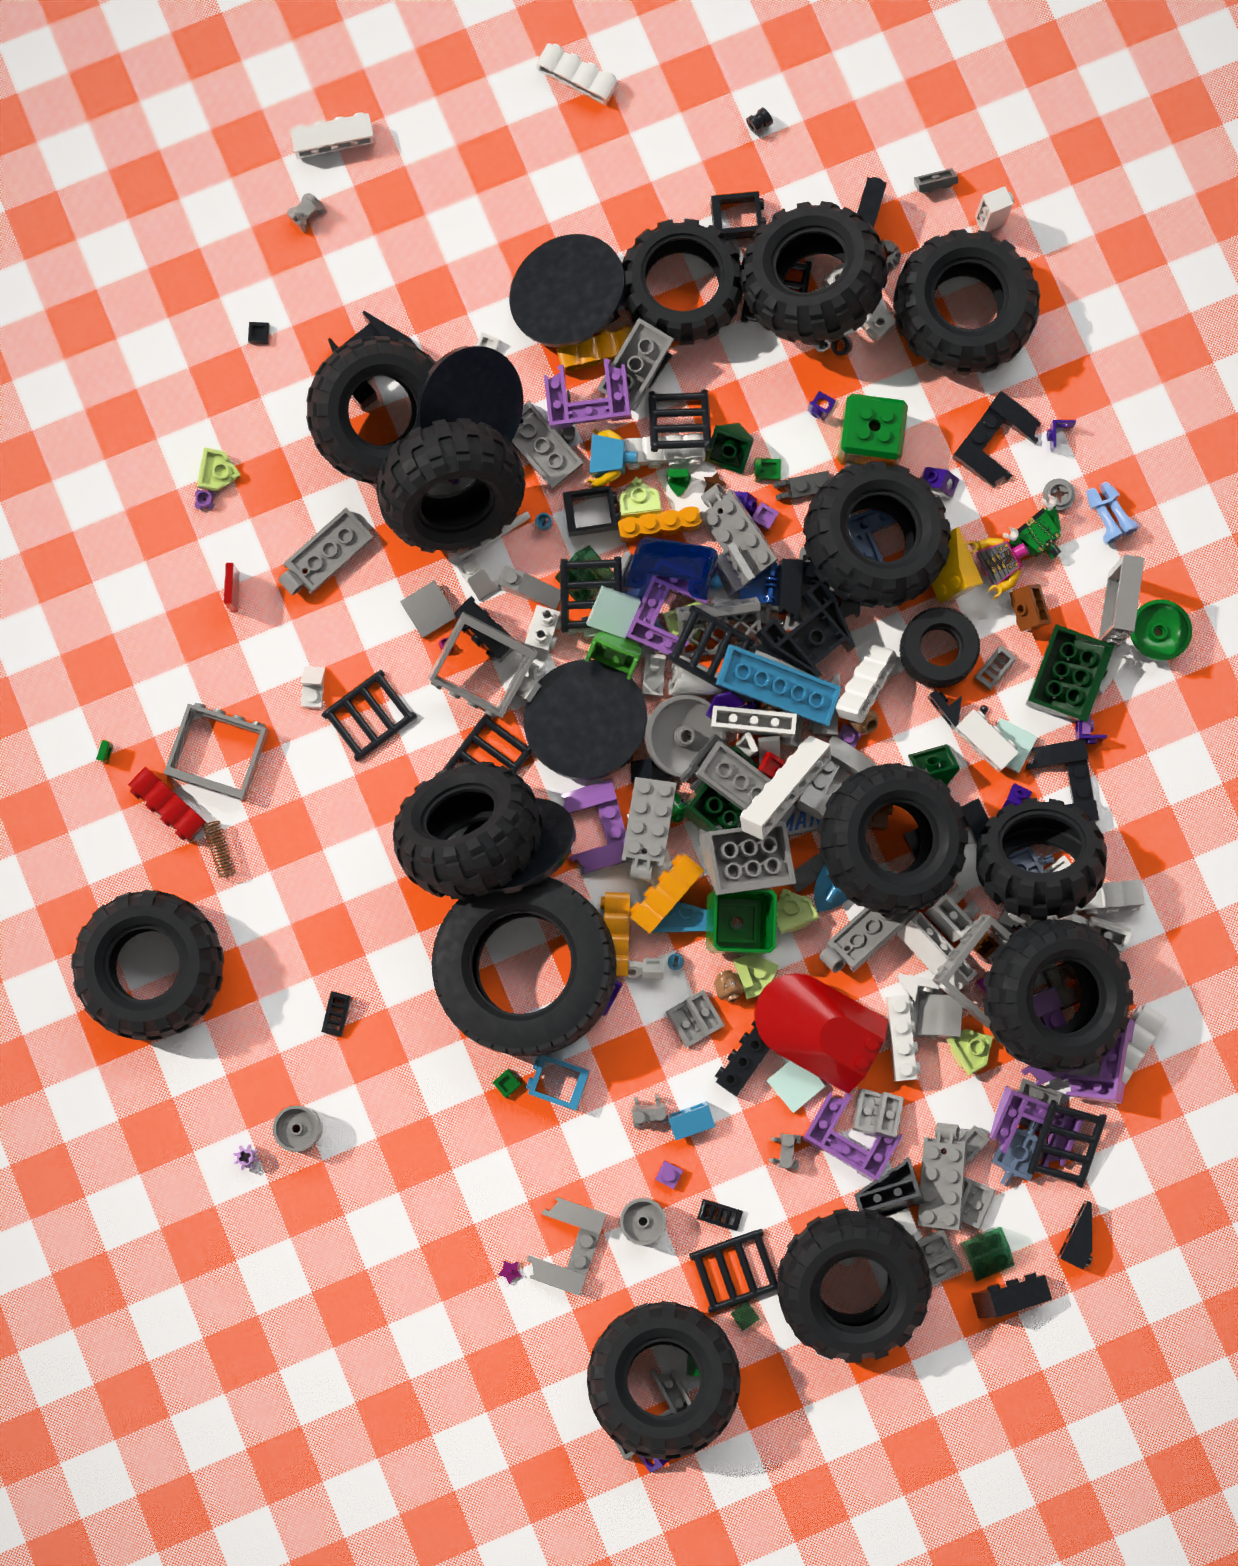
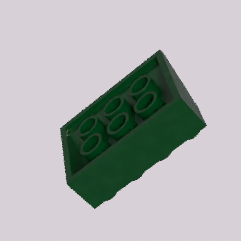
(1069, 674)
(710, 809)

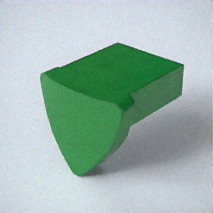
(767, 469)
(678, 480)

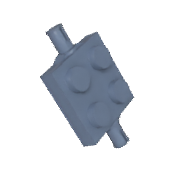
(1029, 861)
(1018, 1155)

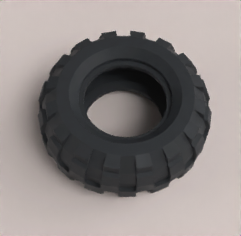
(806, 233)
(977, 257)
(331, 393)
(445, 454)
(907, 502)
(845, 846)
(481, 857)
(97, 955)
(1102, 1006)
(864, 1333)
(672, 1434)

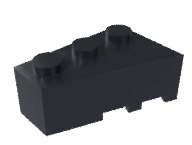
(494, 648)
(893, 1191)
(1012, 1296)

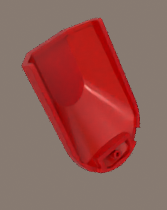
(819, 1029)

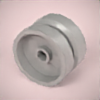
(309, 1131)
(639, 1233)

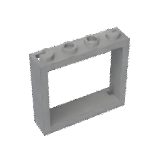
(1121, 600)
(474, 700)
(217, 715)
(957, 957)

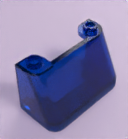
(676, 561)

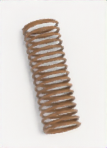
(221, 846)

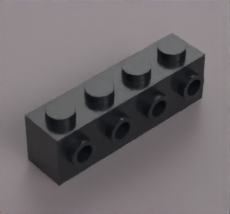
(742, 1062)

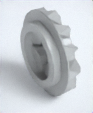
(893, 259)
(1064, 487)

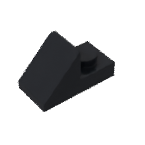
(949, 712)
(647, 769)

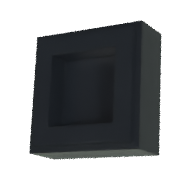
(258, 332)

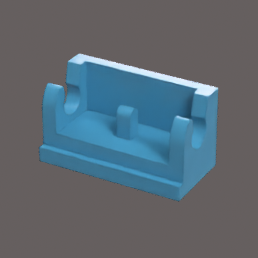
(691, 1120)

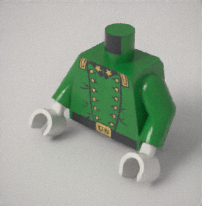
(1039, 531)

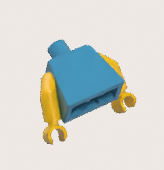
(608, 457)

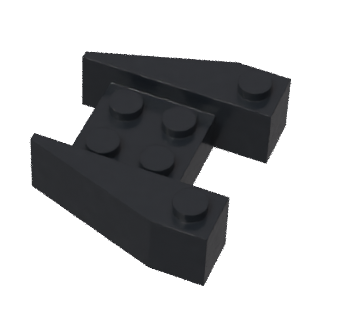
(364, 393)
(814, 636)

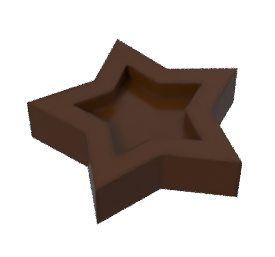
(711, 481)

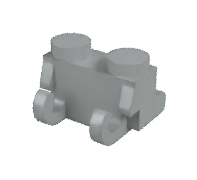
(304, 209)
(648, 1112)
(787, 1150)

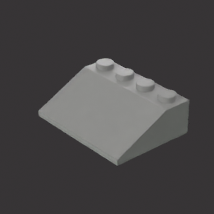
(745, 862)

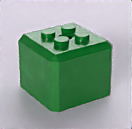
(861, 444)
(758, 917)

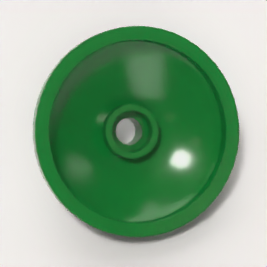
(1173, 625)

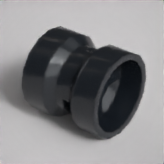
(759, 120)

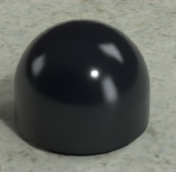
(847, 349)

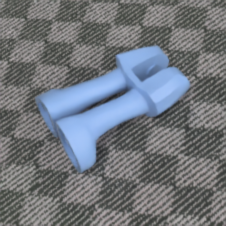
(1113, 532)

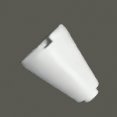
(688, 684)

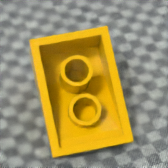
(959, 573)

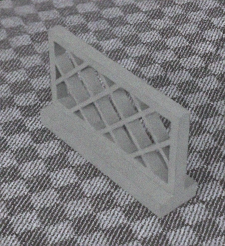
(722, 610)

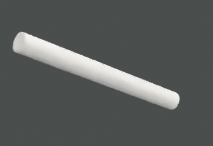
(506, 528)

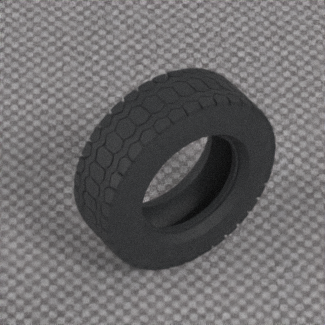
(564, 1020)

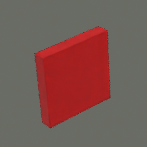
(231, 586)

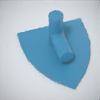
(825, 893)

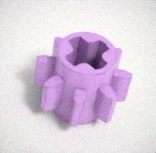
(240, 1155)

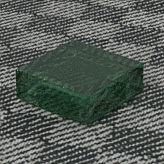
(744, 1315)

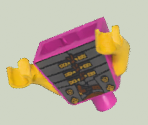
(999, 562)

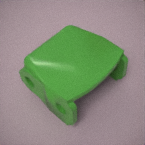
(615, 652)

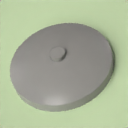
(678, 733)

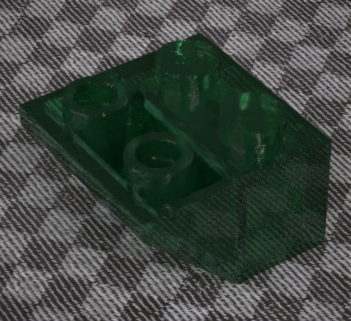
(586, 574)
(987, 1252)

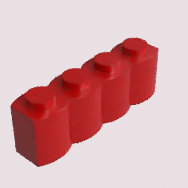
(167, 803)

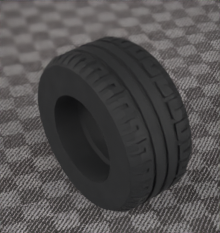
(951, 622)

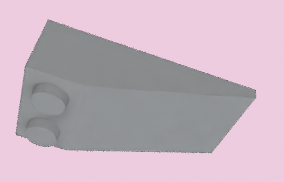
(642, 357)

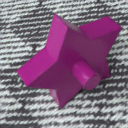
(510, 1271)

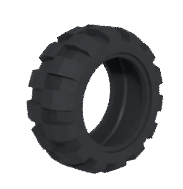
(690, 239)
(1033, 892)

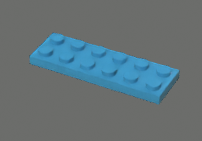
(778, 685)

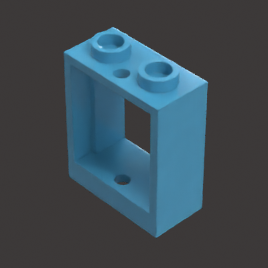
(538, 1066)

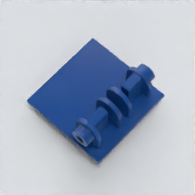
(764, 586)

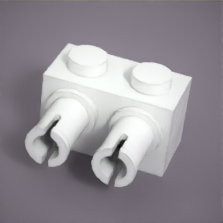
(543, 629)
(950, 917)
(1116, 933)

